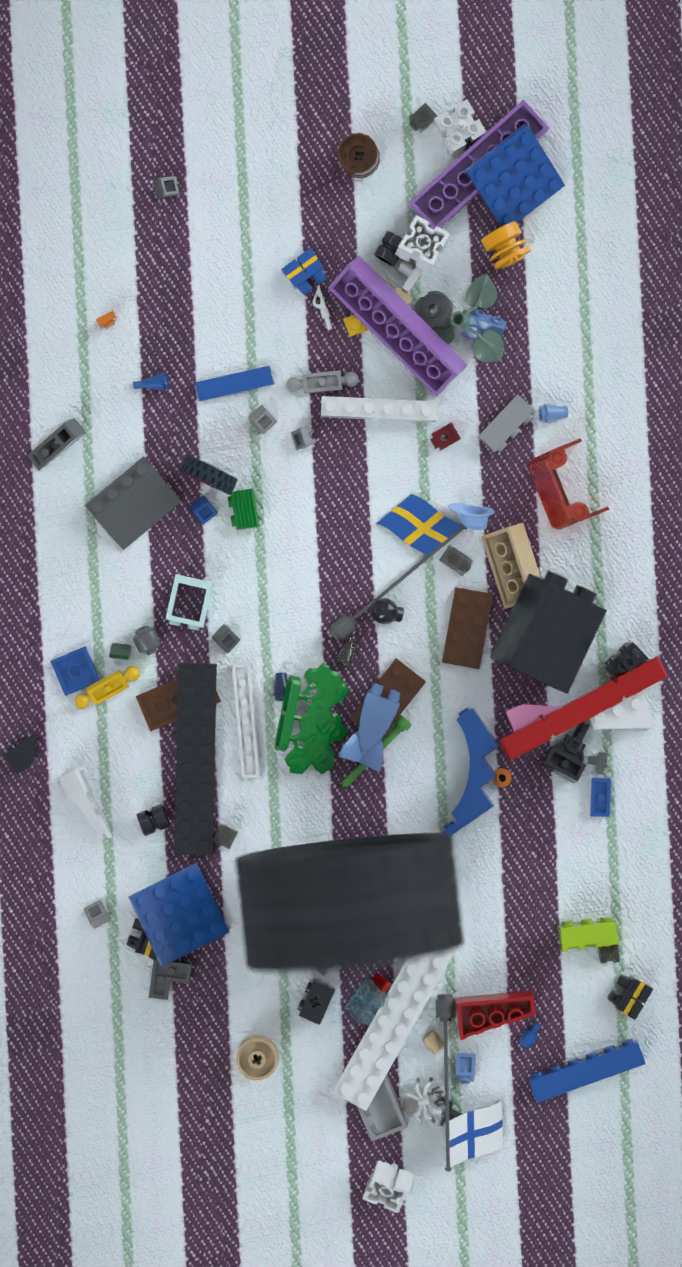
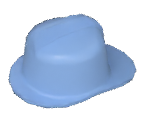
(472, 516)

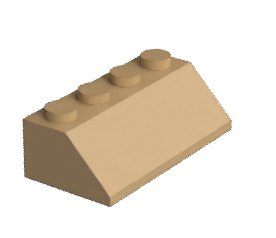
(510, 561)

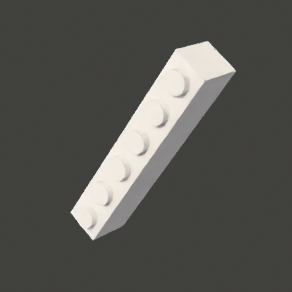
(379, 409)

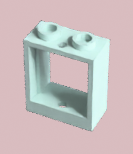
(192, 582)

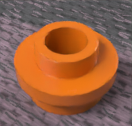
(506, 782)

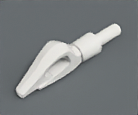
(322, 306)

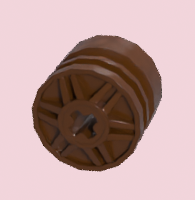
(359, 144)

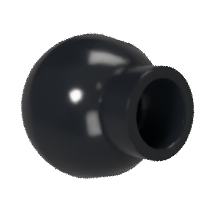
(386, 611)

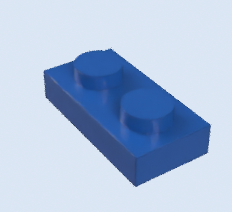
(600, 797)

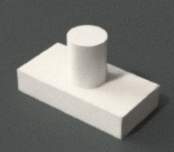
(411, 272)

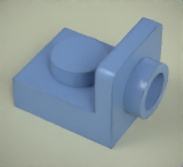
(465, 1067)

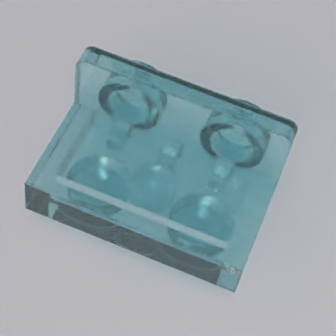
(366, 1002)

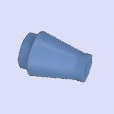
(552, 412)

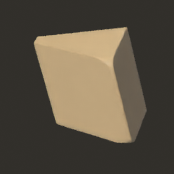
(433, 1042)

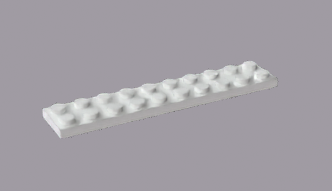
(390, 1028)

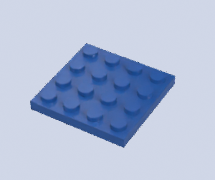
(515, 177)
(178, 914)

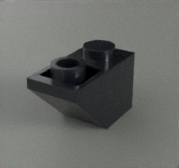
(24, 754)

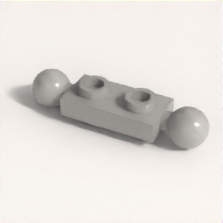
(322, 382)

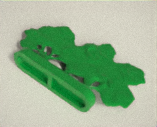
(317, 726)

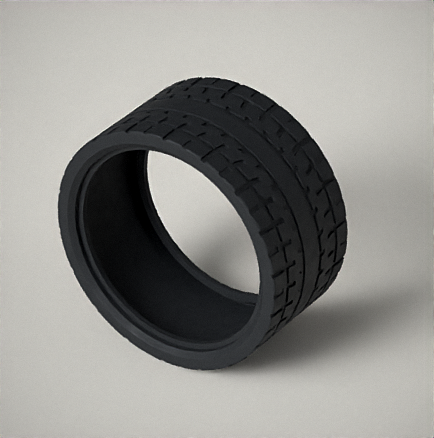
(349, 902)

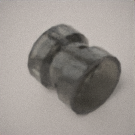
(609, 953)

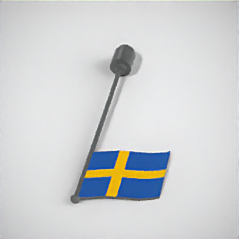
(420, 528)

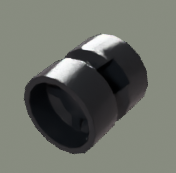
(387, 251)
(153, 820)

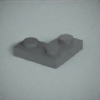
(164, 974)

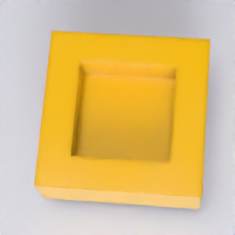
(354, 326)

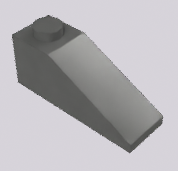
(56, 443)

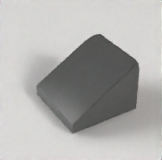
(166, 187)
(225, 638)

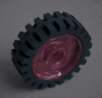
(208, 474)

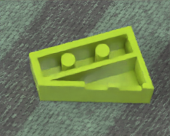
(587, 934)

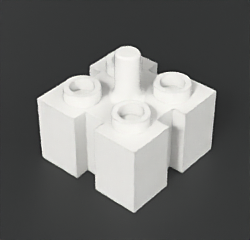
(459, 127)
(422, 243)
(388, 1186)

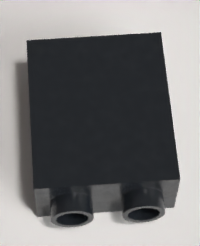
(549, 631)

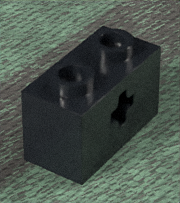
(317, 1012)

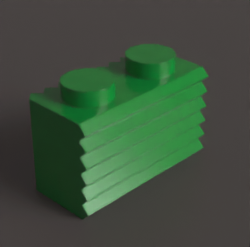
(244, 509)

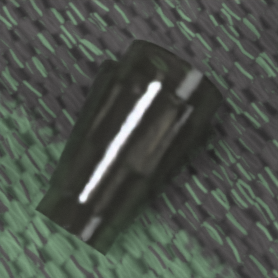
(347, 653)

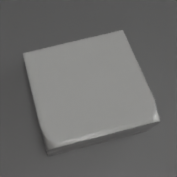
(262, 419)
(97, 914)

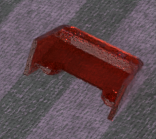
(551, 492)

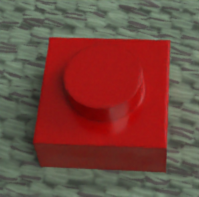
(382, 983)

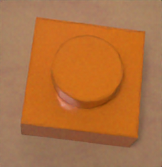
(107, 320)

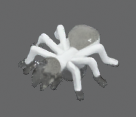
(423, 1101)

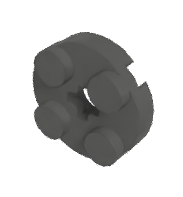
(443, 313)

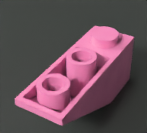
(526, 713)

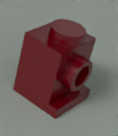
(453, 437)

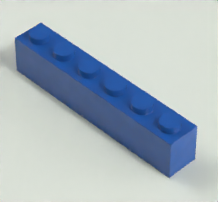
(586, 1070)

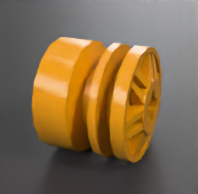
(505, 245)

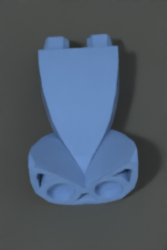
(375, 719)

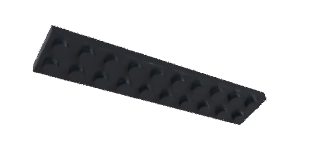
(195, 758)

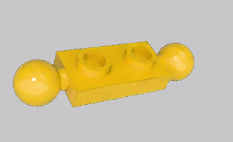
(107, 687)

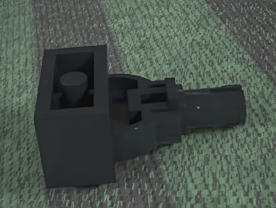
(628, 658)
(566, 758)

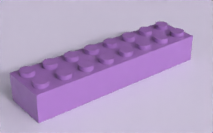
(453, 187)
(397, 326)

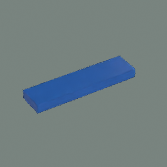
(234, 383)

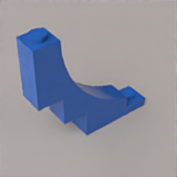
(474, 799)

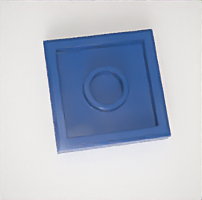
(75, 670)

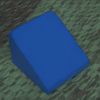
(203, 509)

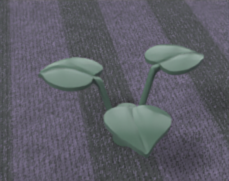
(490, 344)

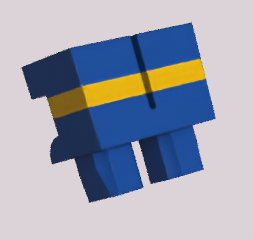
(298, 277)

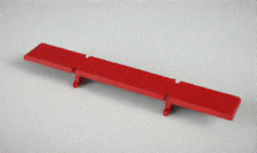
(583, 708)

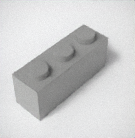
(506, 424)

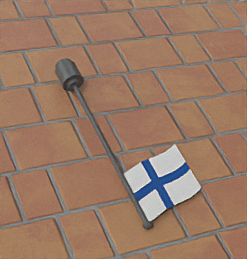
(474, 1131)

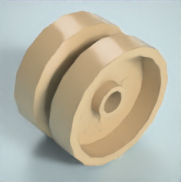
(254, 1068)

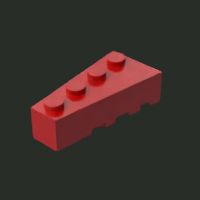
(492, 1010)

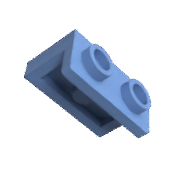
(481, 322)

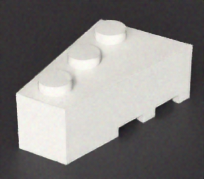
(624, 715)

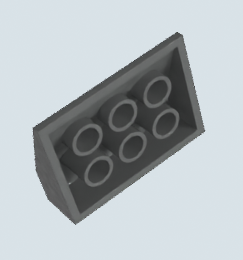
(133, 503)

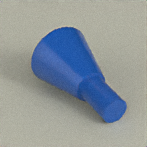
(156, 382)

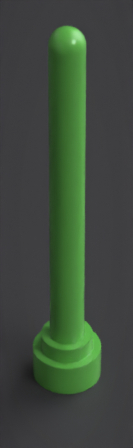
(401, 725)

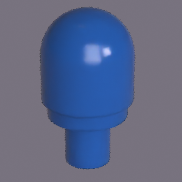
(529, 1036)

